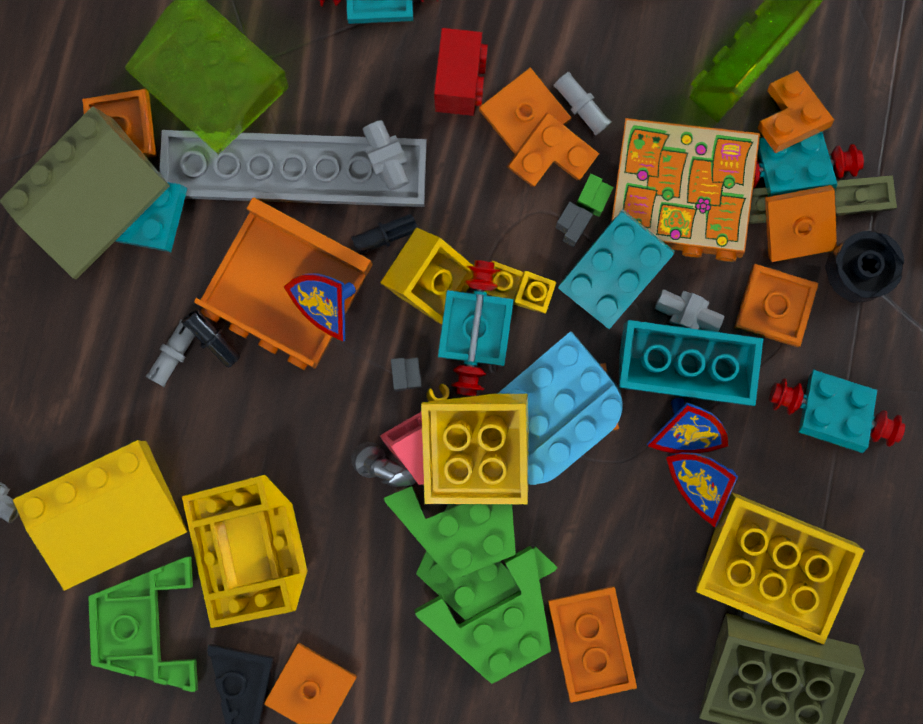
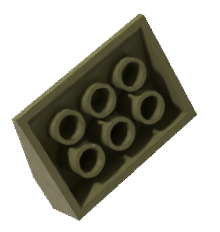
(84, 192)
(778, 676)

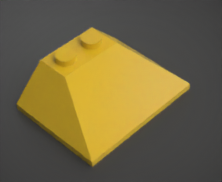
(246, 550)

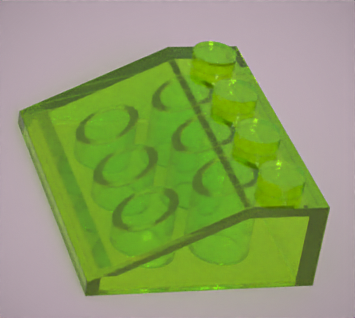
(750, 55)
(206, 72)

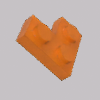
(800, 114)
(549, 144)

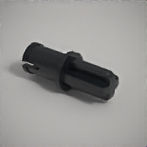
(384, 234)
(210, 337)

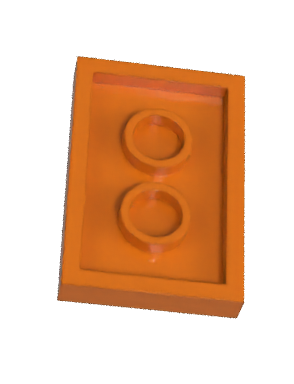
(592, 644)

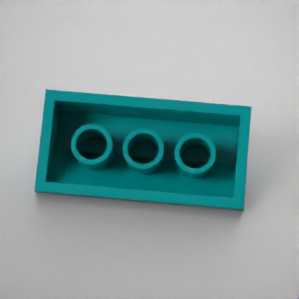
(690, 362)

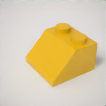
(426, 272)

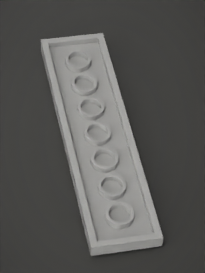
(289, 169)

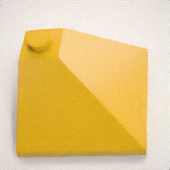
(476, 450)

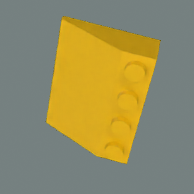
(101, 514)
(778, 568)

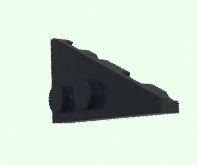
(242, 682)

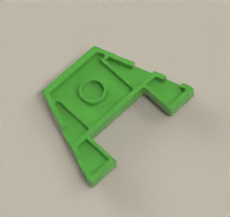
(461, 537)
(478, 589)
(128, 632)
(502, 635)

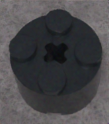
(883, 272)

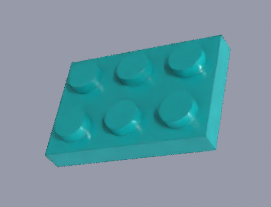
(159, 223)
(616, 269)

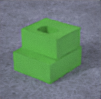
(594, 195)

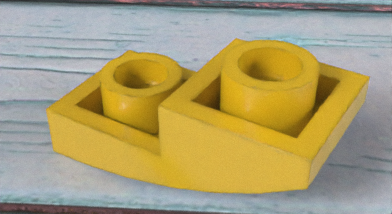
(524, 287)

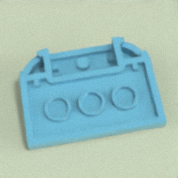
(568, 407)

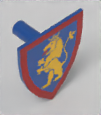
(321, 301)
(690, 431)
(702, 483)

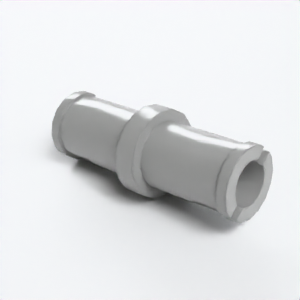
(582, 103)
(171, 355)

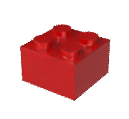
(458, 71)

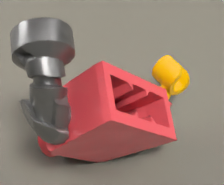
(406, 446)

